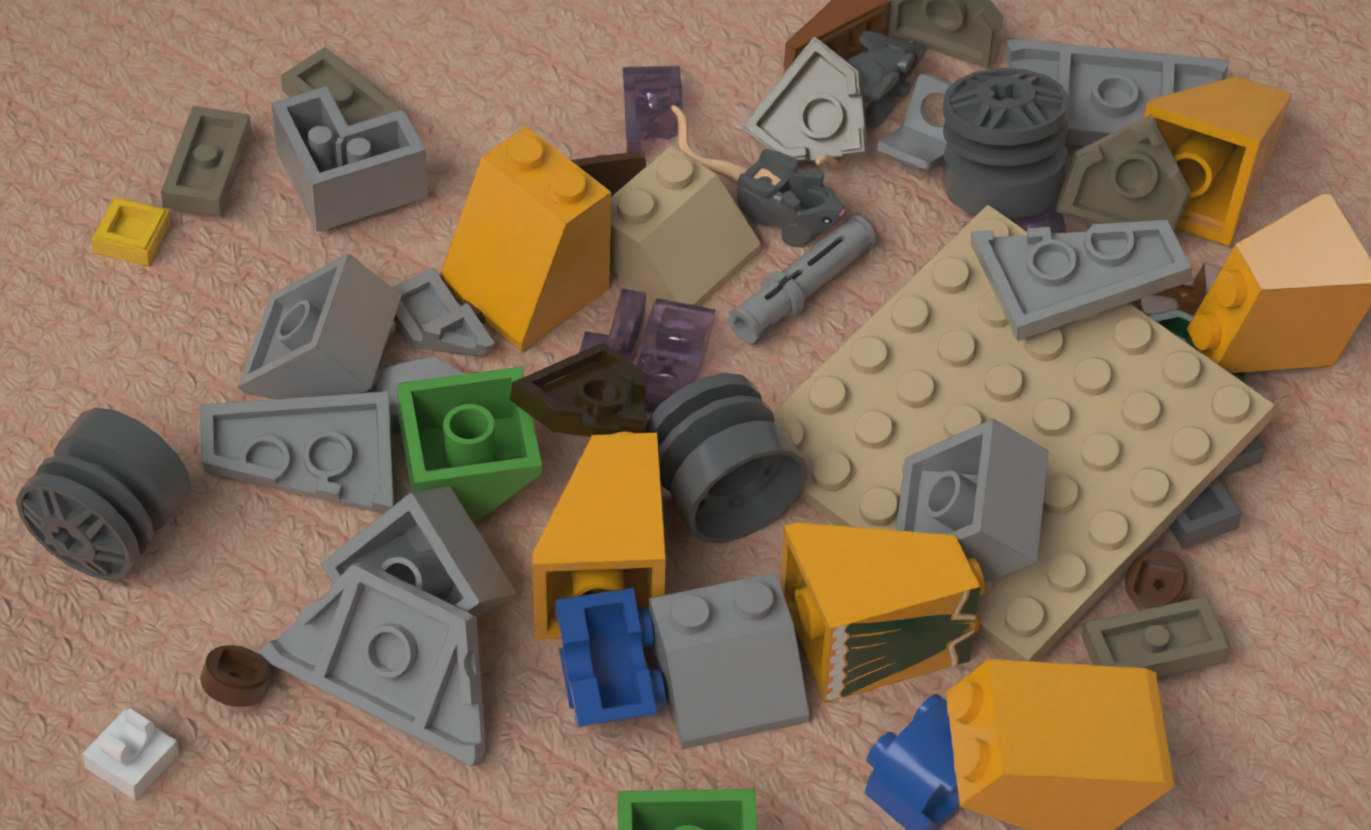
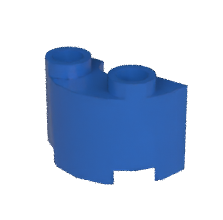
(605, 658)
(916, 770)

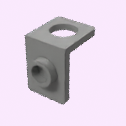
(919, 140)

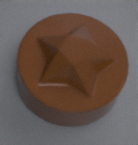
(1158, 580)
(234, 676)

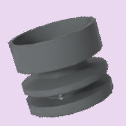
(1005, 142)
(725, 458)
(103, 493)

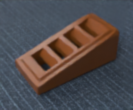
(840, 27)

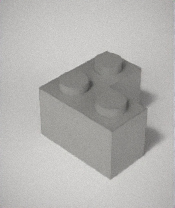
(345, 168)

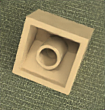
(678, 231)

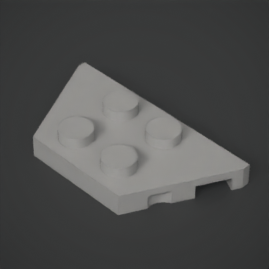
(1108, 84)
(392, 657)

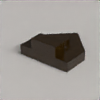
(586, 394)

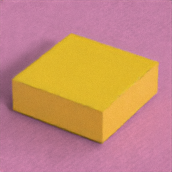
(131, 231)

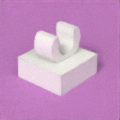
(130, 754)

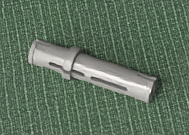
(786, 291)

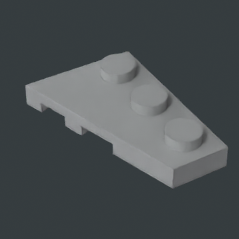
(1073, 275)
(306, 446)

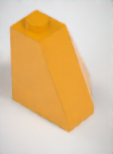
(1222, 146)

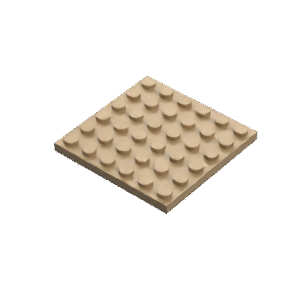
(1114, 397)

